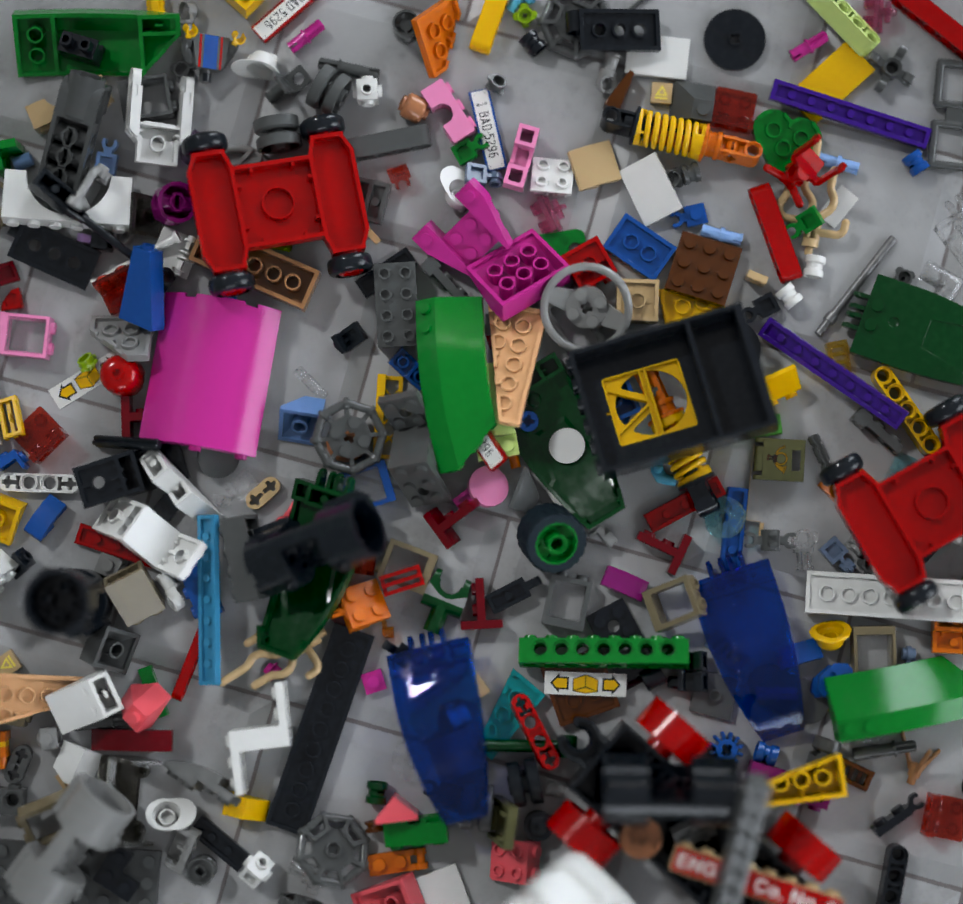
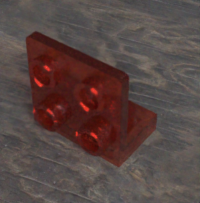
(733, 110)
(112, 288)
(41, 436)
(943, 817)

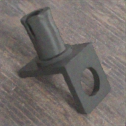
(287, 85)

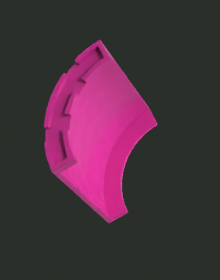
(211, 374)

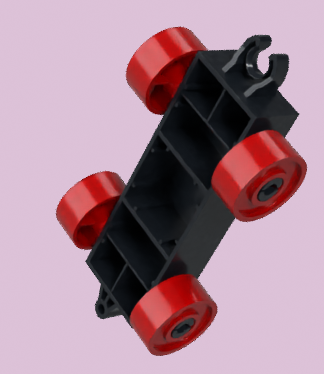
(669, 736)

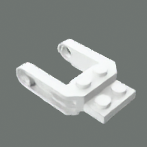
(156, 141)

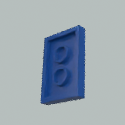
(639, 247)

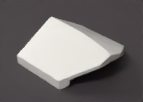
(74, 760)

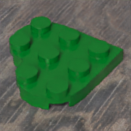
(781, 136)

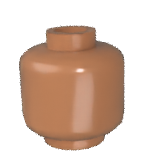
(413, 108)

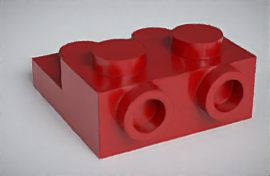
(592, 252)

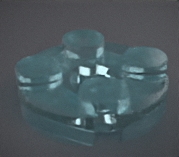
(733, 525)

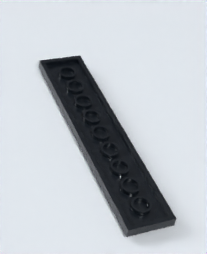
(320, 729)

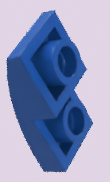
(406, 366)
(43, 518)
(808, 651)

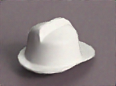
(257, 65)
(453, 181)
(170, 814)

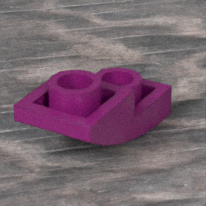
(624, 583)

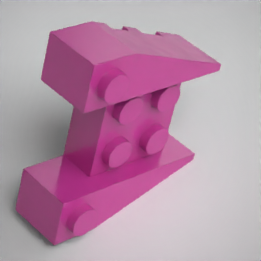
(471, 235)

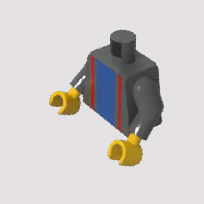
(208, 52)

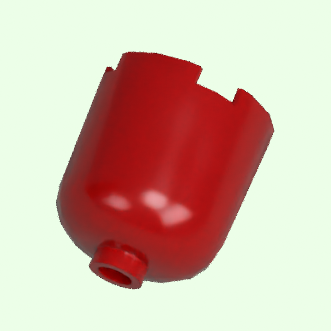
(122, 377)

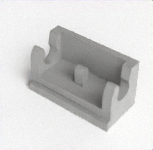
(182, 849)

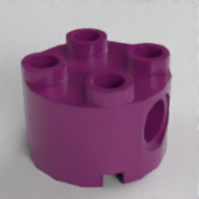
(172, 204)

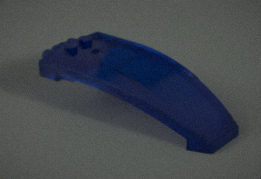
(754, 645)
(443, 724)

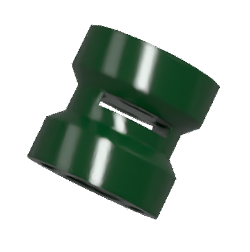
(376, 792)

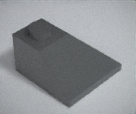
(692, 101)
(525, 494)
(110, 649)

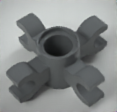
(879, 62)
(770, 540)

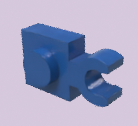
(692, 215)

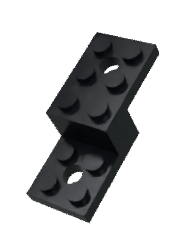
(122, 475)

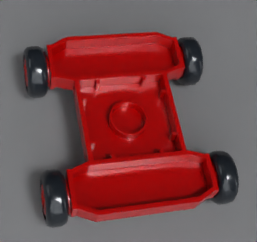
(277, 204)
(907, 512)

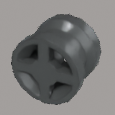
(690, 173)

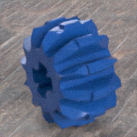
(725, 741)

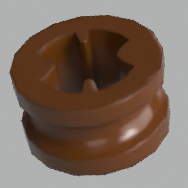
(372, 828)

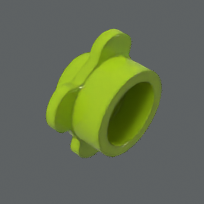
(524, 9)
(87, 362)

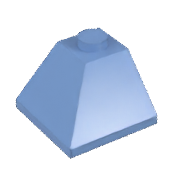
(299, 419)

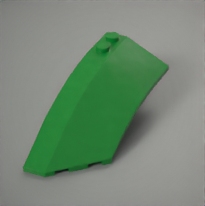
(129, 37)
(454, 377)
(894, 698)

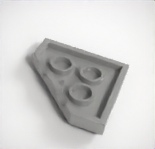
(122, 337)

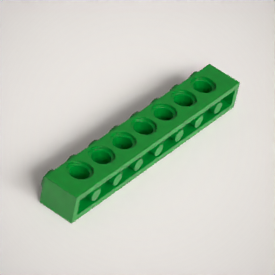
(592, 659)

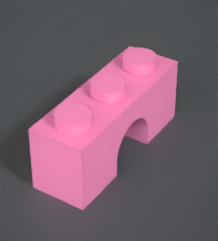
(440, 96)
(521, 157)

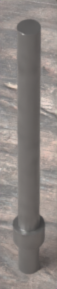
(831, 317)

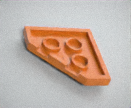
(436, 34)

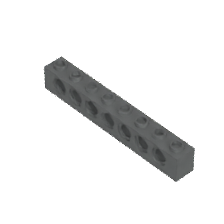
(742, 839)

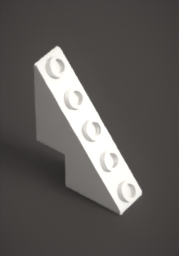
(177, 486)

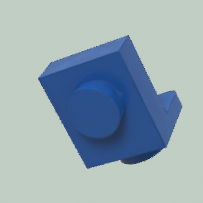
(8, 459)

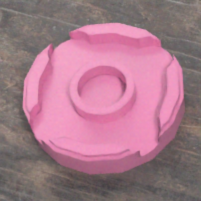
(488, 486)

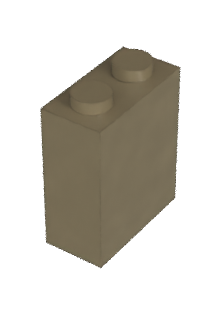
(134, 594)

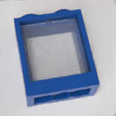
(371, 484)

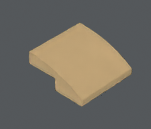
(594, 165)

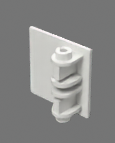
(551, 177)
(177, 254)

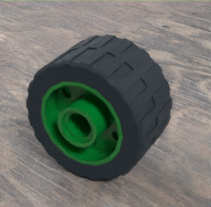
(551, 537)

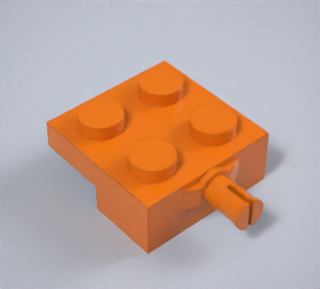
(362, 606)
(946, 637)

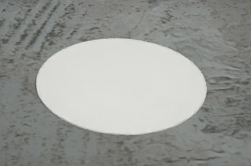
(566, 445)

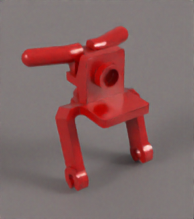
(803, 167)

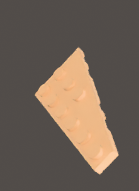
(514, 360)
(24, 693)

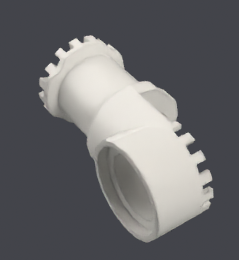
(172, 595)

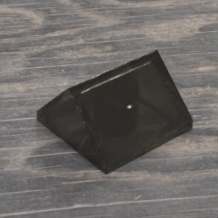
(142, 222)

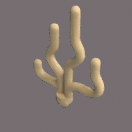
(811, 239)
(275, 674)

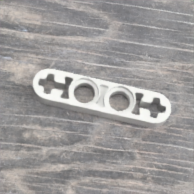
(39, 486)

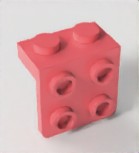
(516, 865)

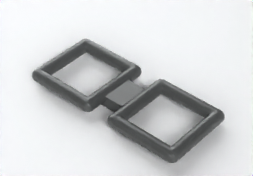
(953, 116)

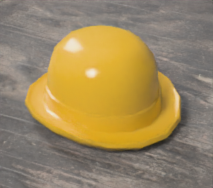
(830, 634)

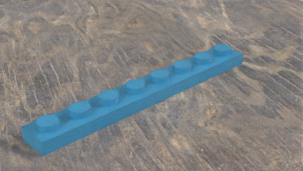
(209, 601)

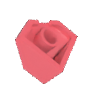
(143, 705)

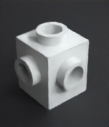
(370, 98)
(256, 869)

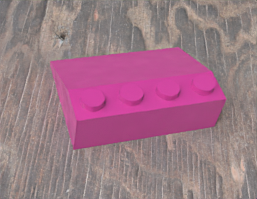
(516, 275)

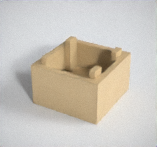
(644, 300)

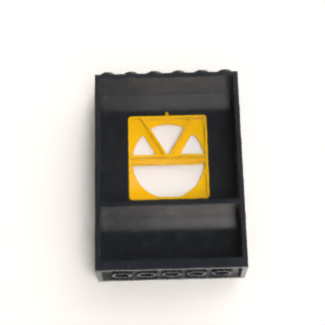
(712, 361)

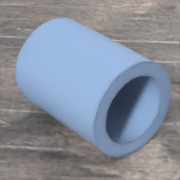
(23, 161)

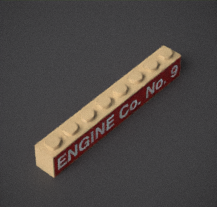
(760, 883)

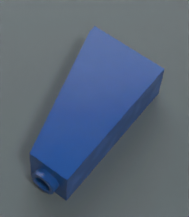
(144, 289)

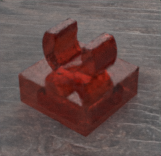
(398, 174)

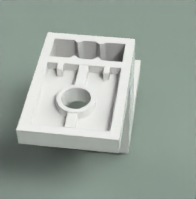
(150, 537)
(259, 737)

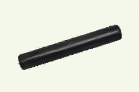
(122, 442)

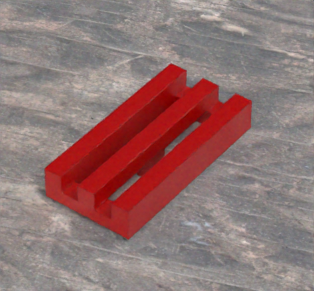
(384, 585)

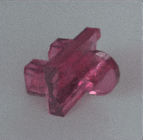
(876, 21)
(544, 206)

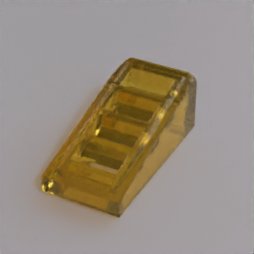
(845, 352)

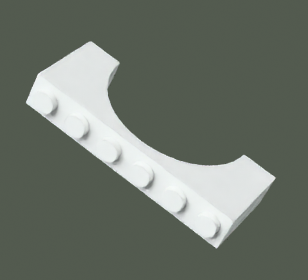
(22, 208)

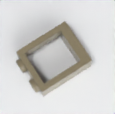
(656, 610)

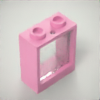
(26, 335)

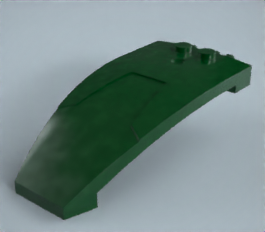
(909, 330)
(575, 483)
(299, 616)

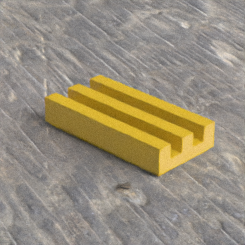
(18, 416)

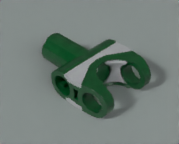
(442, 603)

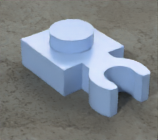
(108, 157)

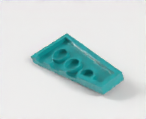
(502, 721)

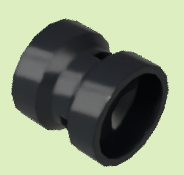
(532, 43)

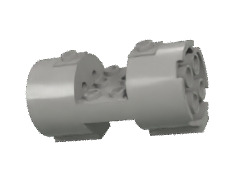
(91, 817)

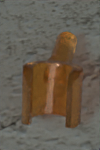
(387, 632)

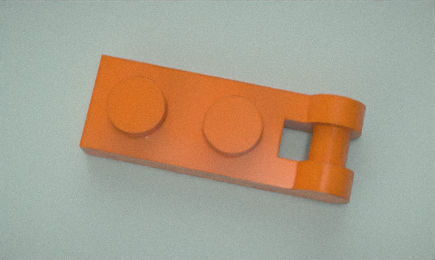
(397, 861)

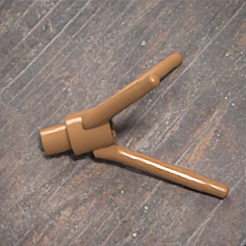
(916, 768)

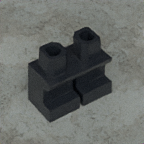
(81, 48)
(692, 681)

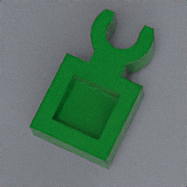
(467, 151)
(807, 221)

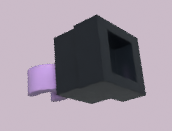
(95, 241)

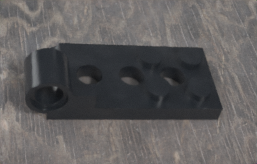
(582, 24)
(57, 268)
(627, 627)

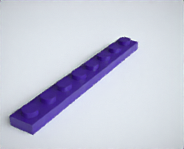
(849, 114)
(833, 373)

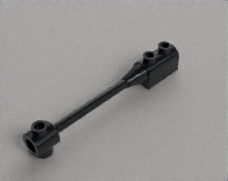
(56, 193)

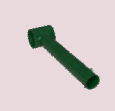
(522, 745)

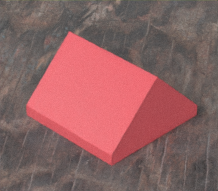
(397, 810)

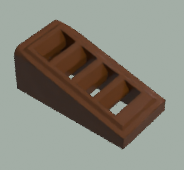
(618, 95)
(870, 774)

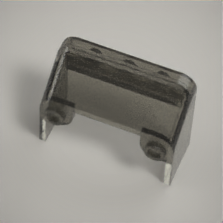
(124, 775)

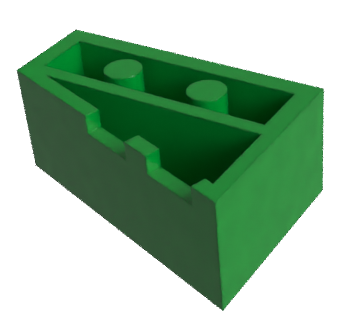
(416, 833)

